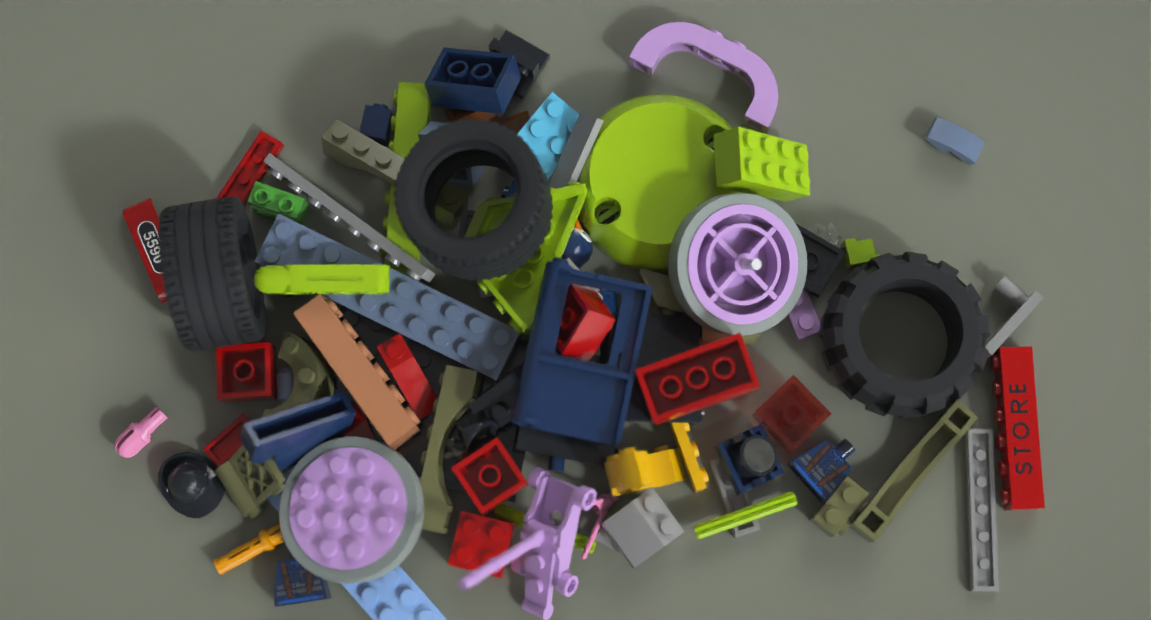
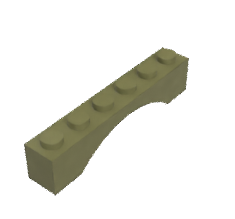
(360, 152)
(457, 391)
(911, 471)

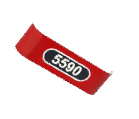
(143, 226)

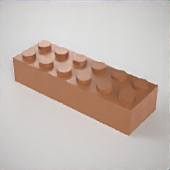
(357, 372)

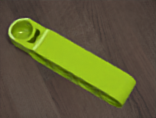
(323, 279)

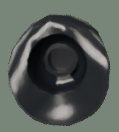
(190, 484)

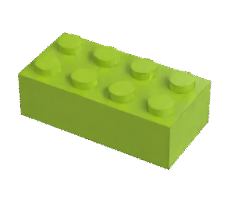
(761, 164)

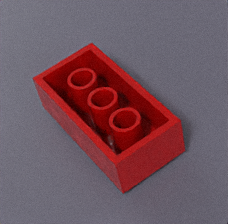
(697, 378)

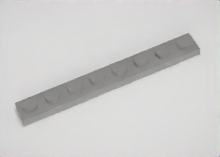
(355, 224)

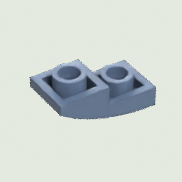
(951, 137)

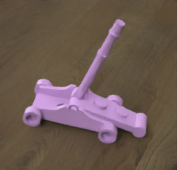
(545, 547)

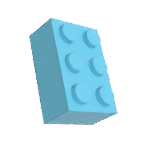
(549, 131)

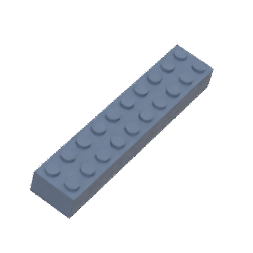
(409, 306)

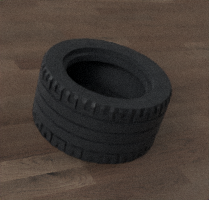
(445, 154)
(210, 274)

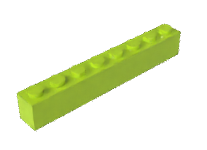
(410, 119)

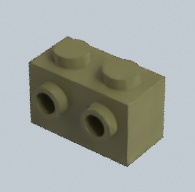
(834, 513)

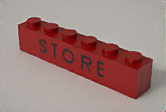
(1018, 429)

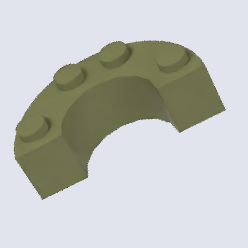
(311, 372)

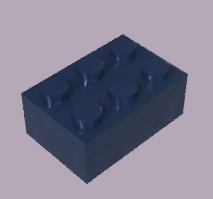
(473, 80)

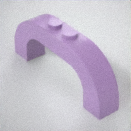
(718, 51)

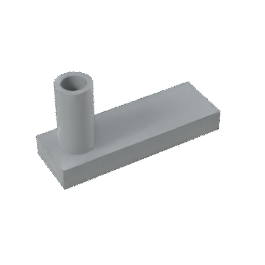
(1024, 305)

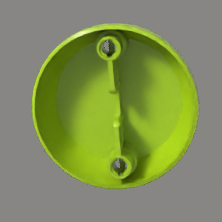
(650, 173)

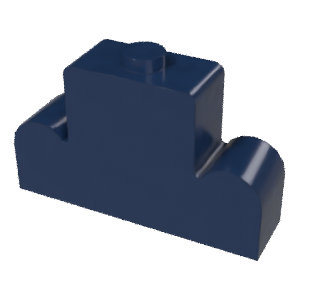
(297, 431)

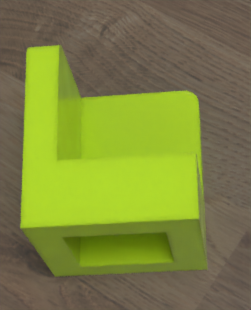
(857, 252)

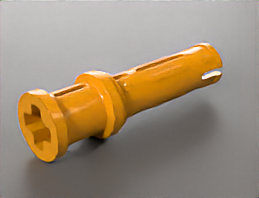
(265, 540)

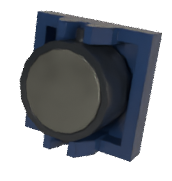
(749, 459)

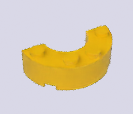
(637, 471)

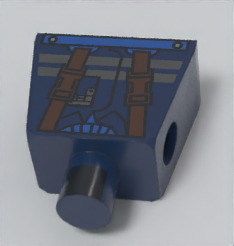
(823, 468)
(297, 584)

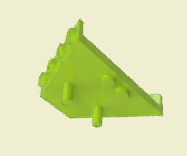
(520, 289)

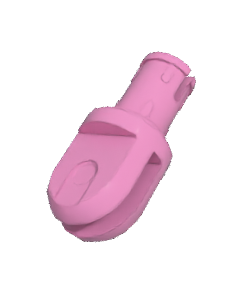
(138, 434)

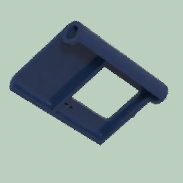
(571, 393)

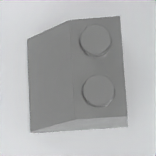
(642, 528)

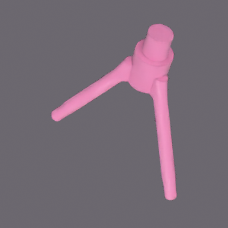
(600, 507)

